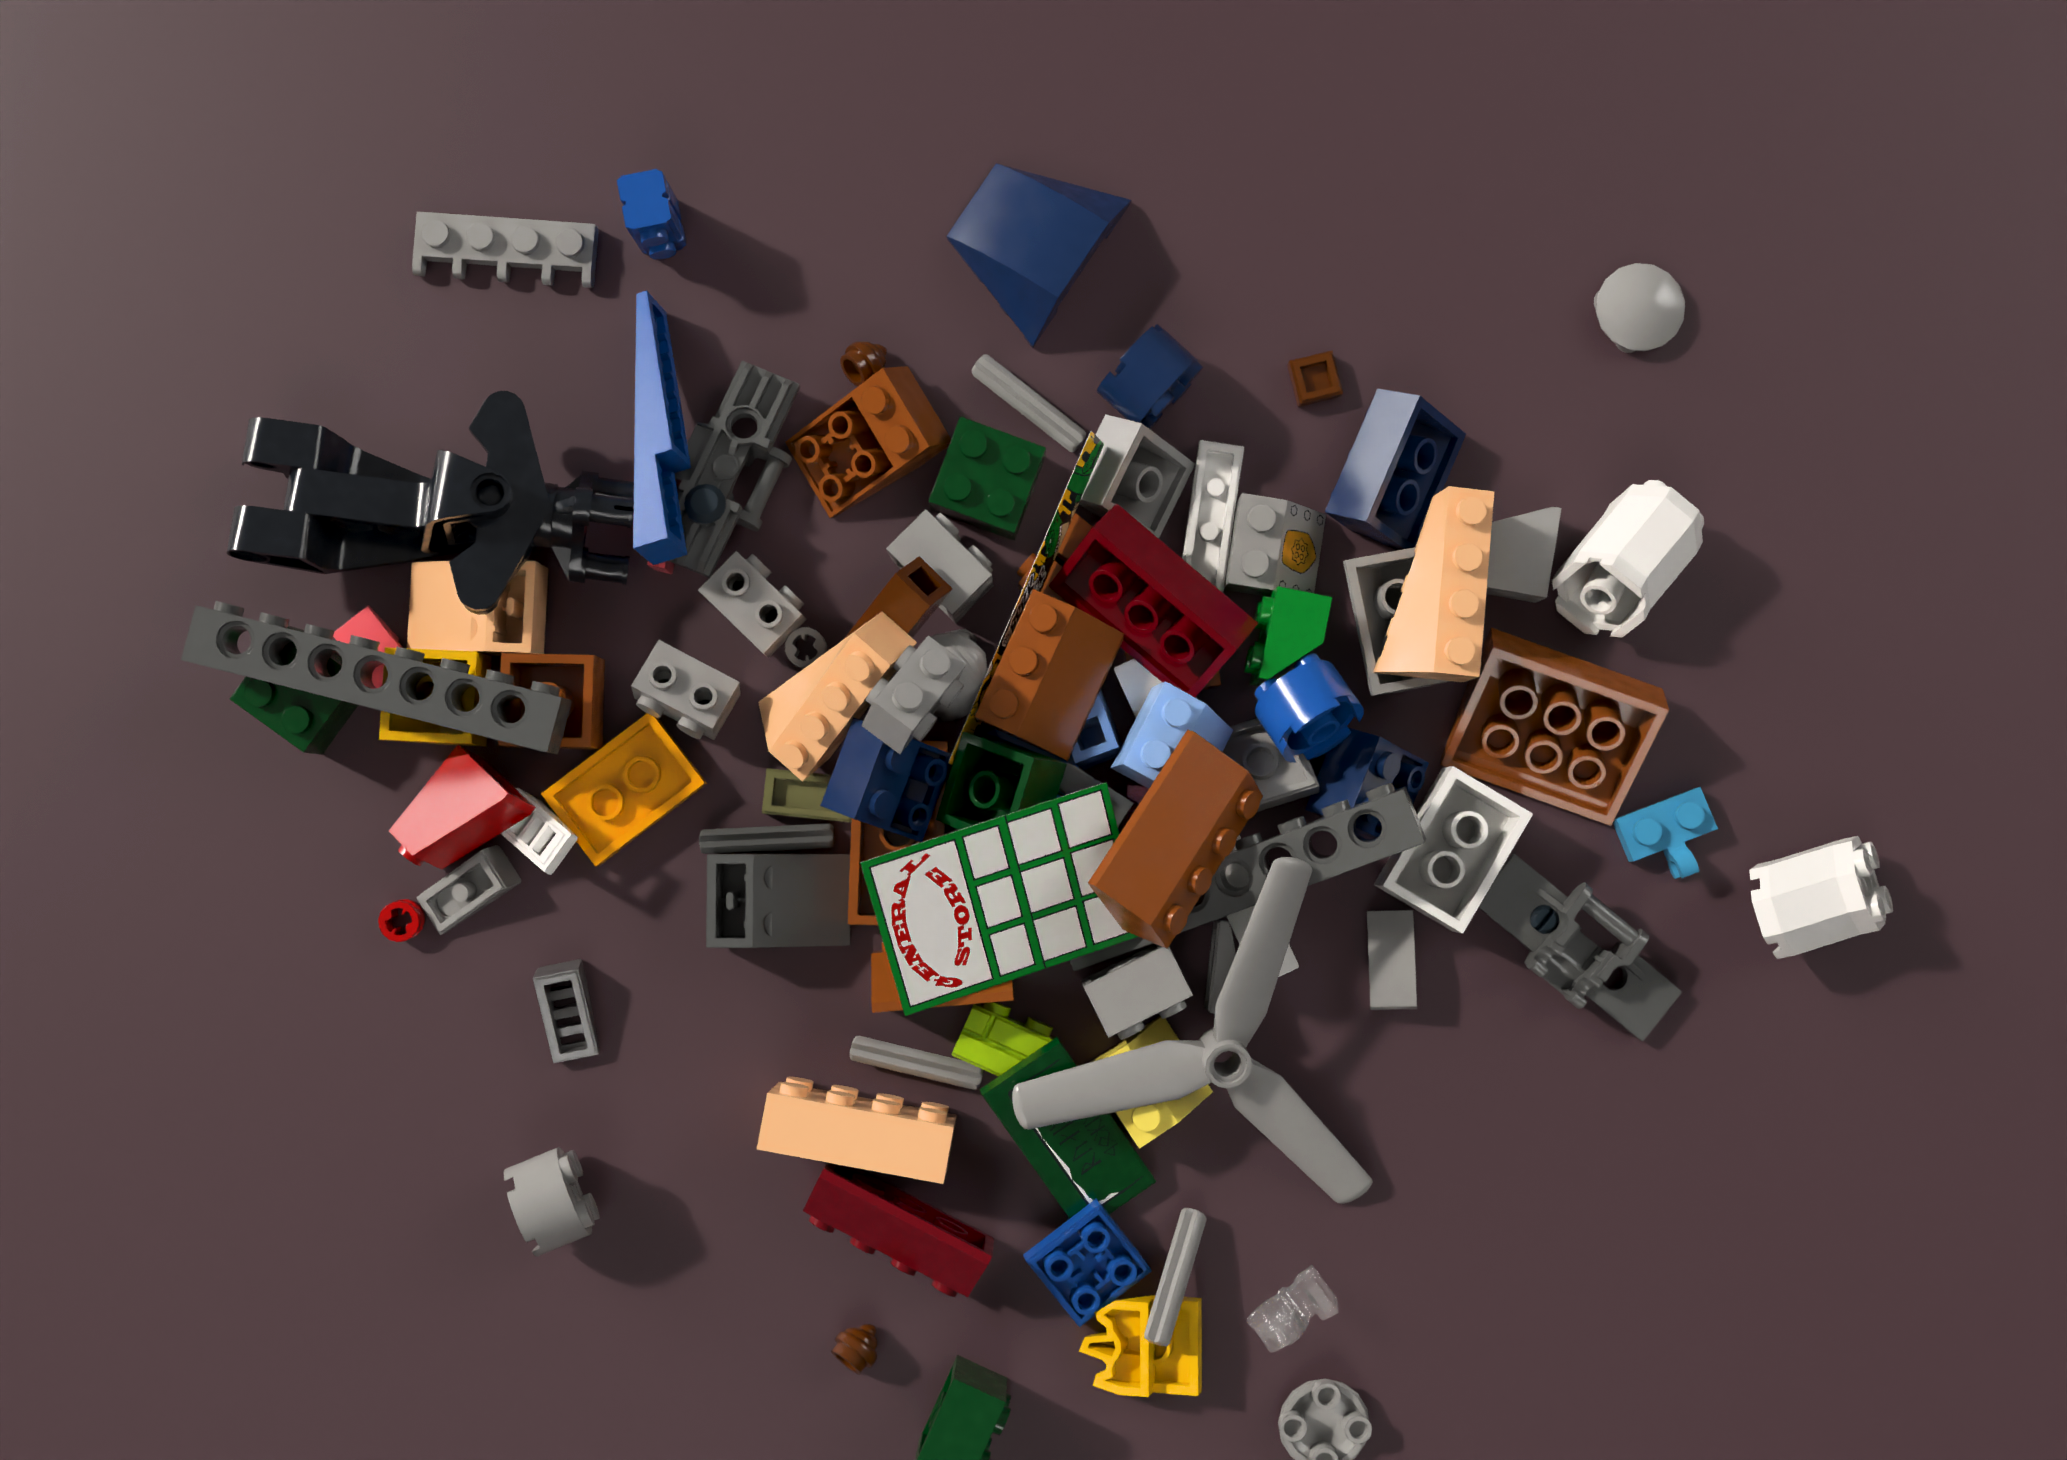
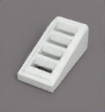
(536, 831)

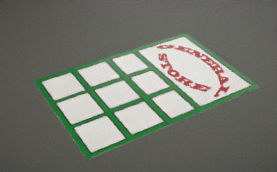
(995, 899)

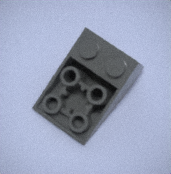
(777, 900)

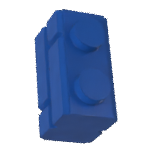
(652, 213)

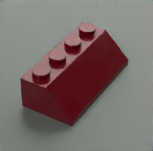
(1165, 608)
(900, 1227)

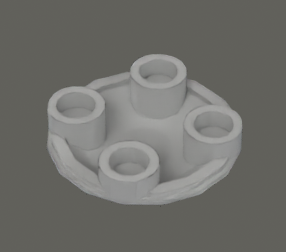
(1640, 307)
(1324, 1422)

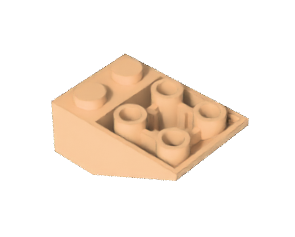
(443, 623)

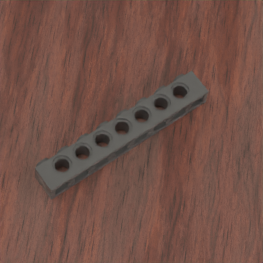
(214, 644)
(1399, 833)

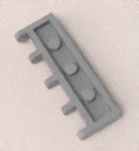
(505, 244)

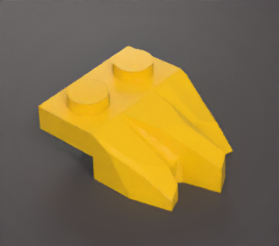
(1142, 1367)

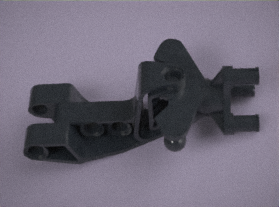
(367, 513)

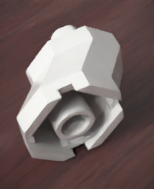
(1628, 559)
(1820, 896)

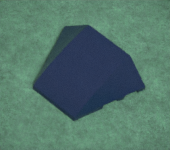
(1032, 240)

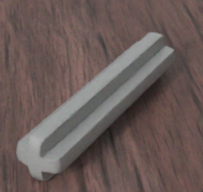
(1028, 403)
(915, 1062)
(1175, 1277)

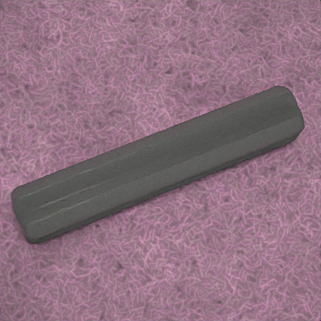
(766, 838)

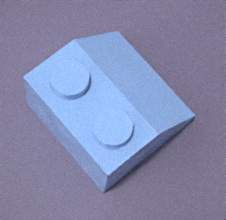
(1160, 727)

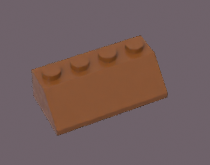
(1176, 840)

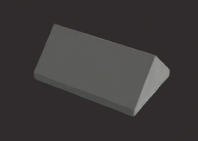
(1374, 595)

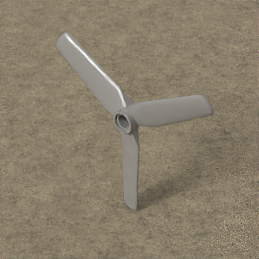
(1180, 1067)

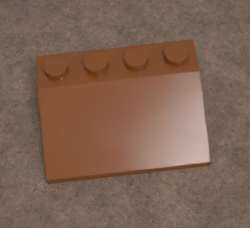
(1554, 727)

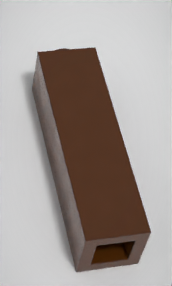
(909, 597)

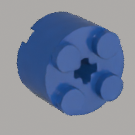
(1307, 709)

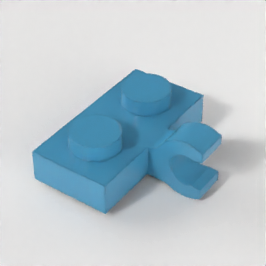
(1666, 828)

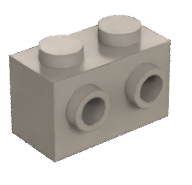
(753, 603)
(685, 691)
(907, 702)

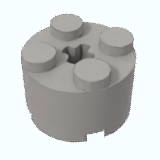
(550, 1201)

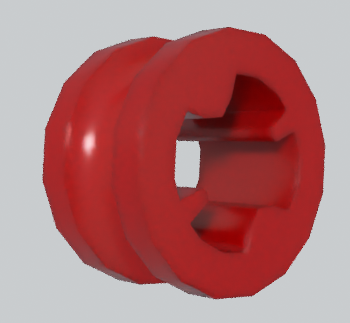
(390, 911)

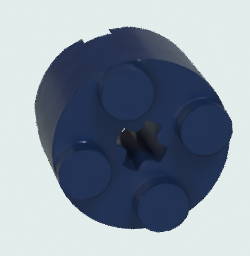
(1150, 377)

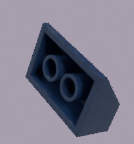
(1395, 469)

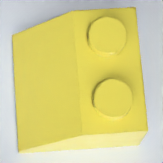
(1153, 1120)

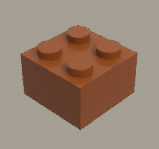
(580, 681)

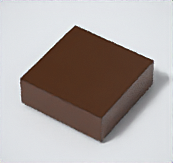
(1315, 378)

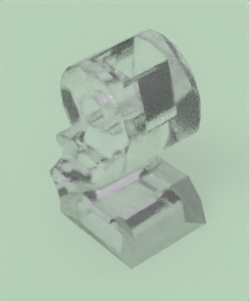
(1287, 1314)

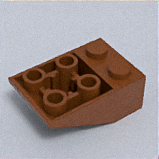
(868, 439)

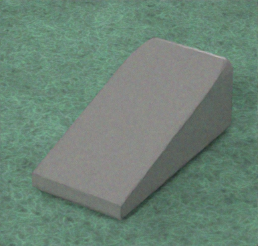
(469, 888)

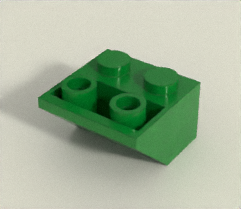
(1289, 628)

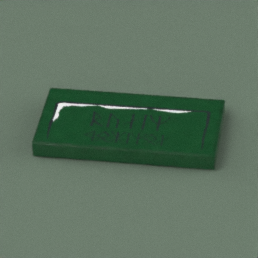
(1074, 1157)

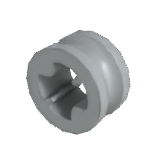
(792, 651)

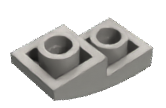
(1391, 960)

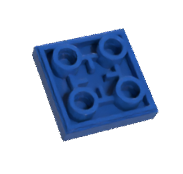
(1087, 1262)

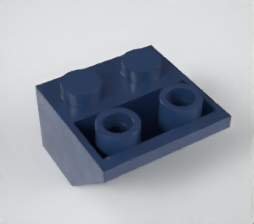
(1361, 765)
(885, 786)

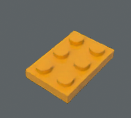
(624, 788)

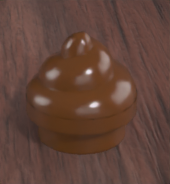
(862, 361)
(856, 1348)

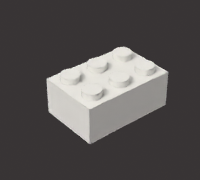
(1465, 846)

